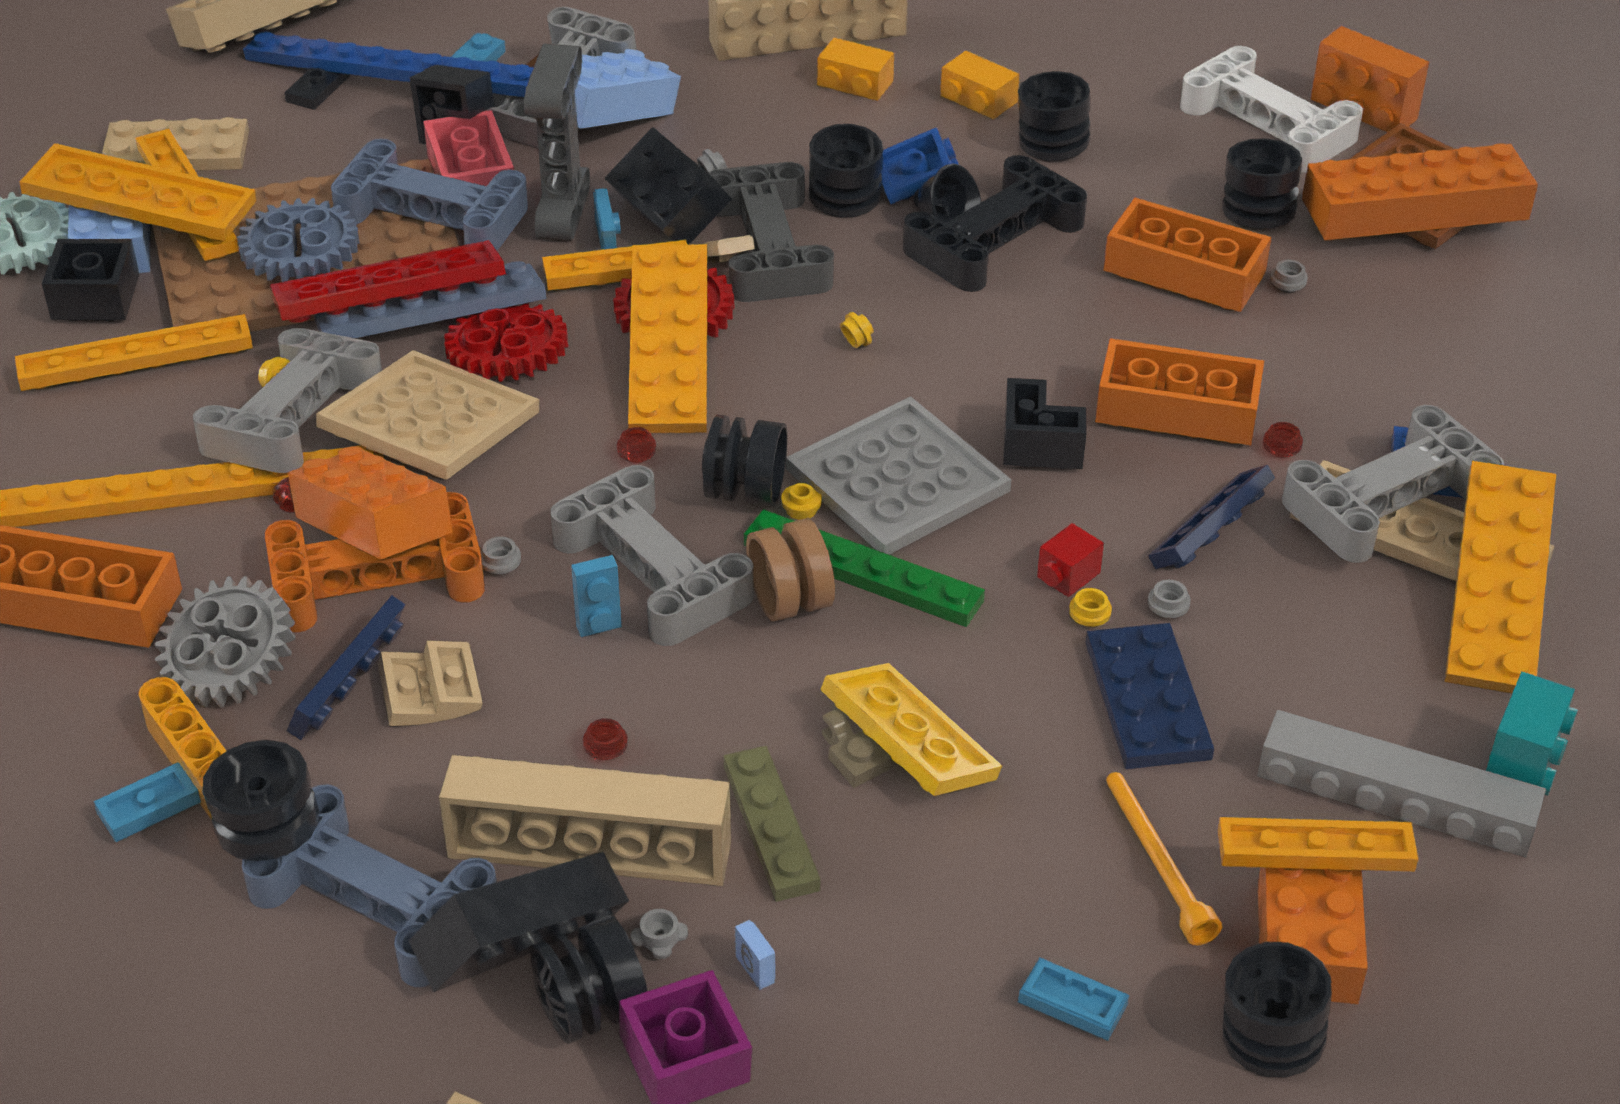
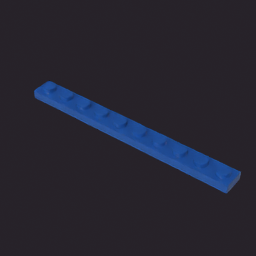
(376, 61)

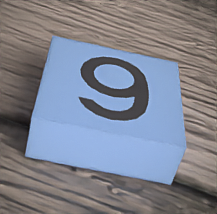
(755, 954)

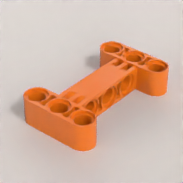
(336, 568)

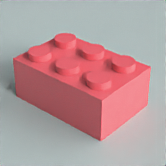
(467, 148)

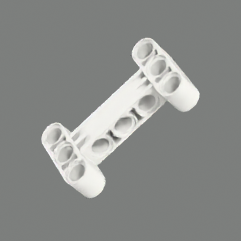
(1232, 85)

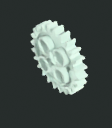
(37, 226)

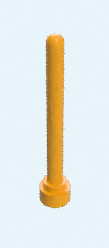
(1197, 920)

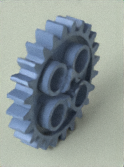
(271, 240)

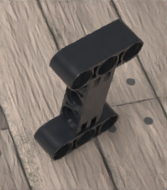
(962, 246)

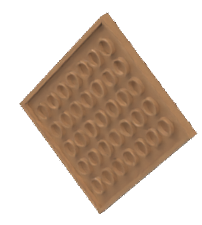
(226, 288)

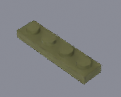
(771, 824)

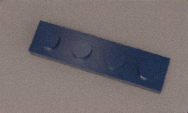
(1217, 512)
(340, 678)

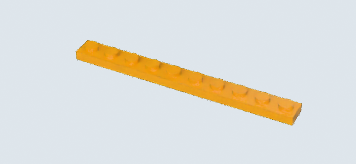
(141, 491)

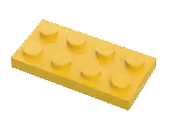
(911, 729)

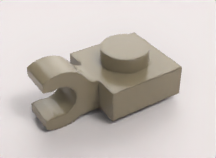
(853, 754)

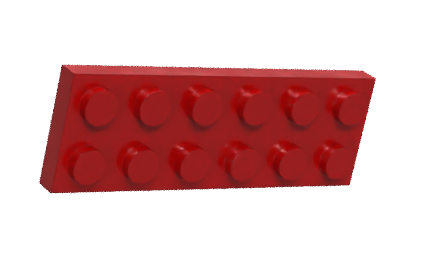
(387, 279)

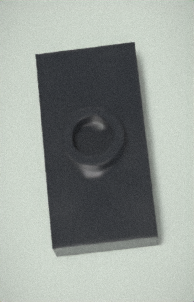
(314, 87)

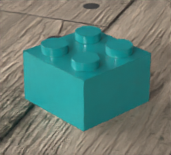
(1532, 731)

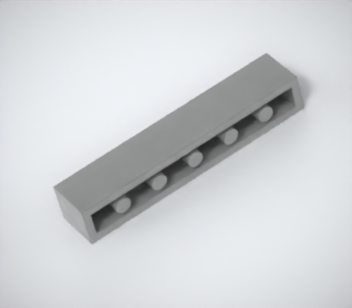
(1401, 783)

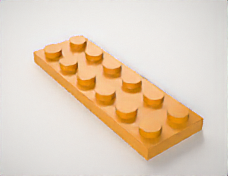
(138, 192)
(668, 339)
(1500, 576)

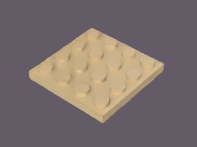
(428, 414)

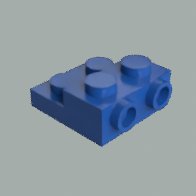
(913, 162)

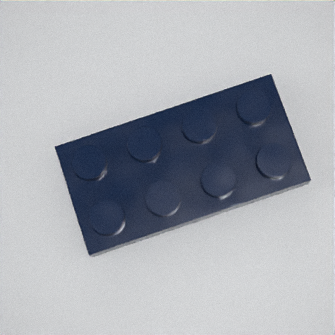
(1149, 696)

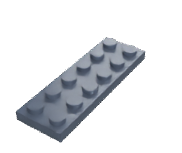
(516, 287)

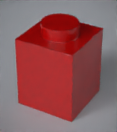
(1070, 560)

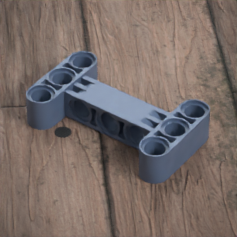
(380, 183)
(362, 880)

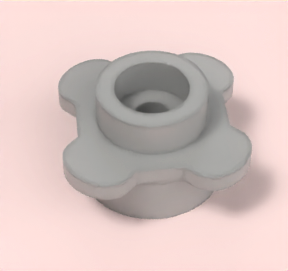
(659, 922)

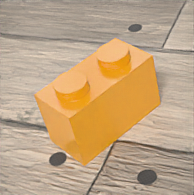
(855, 69)
(979, 84)

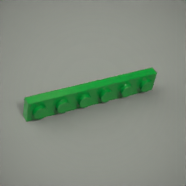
(891, 576)

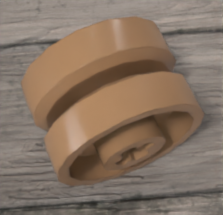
(791, 569)

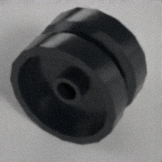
(261, 800)

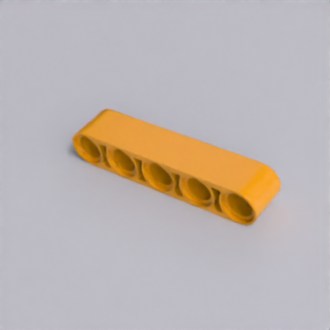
(179, 729)

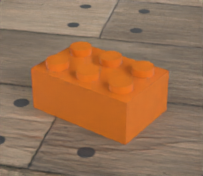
(1372, 74)
(1319, 913)

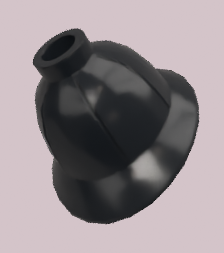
(948, 193)

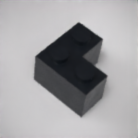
(449, 93)
(1041, 432)

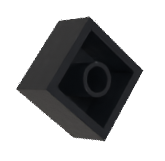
(90, 279)

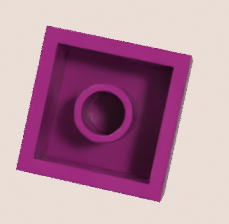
(685, 1040)

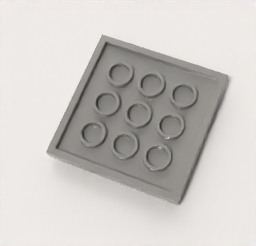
(898, 475)

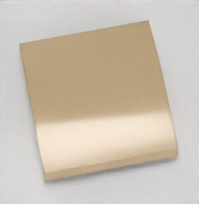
(429, 684)

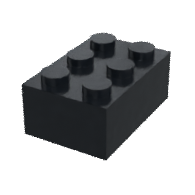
(668, 187)

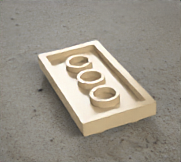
(206, 143)

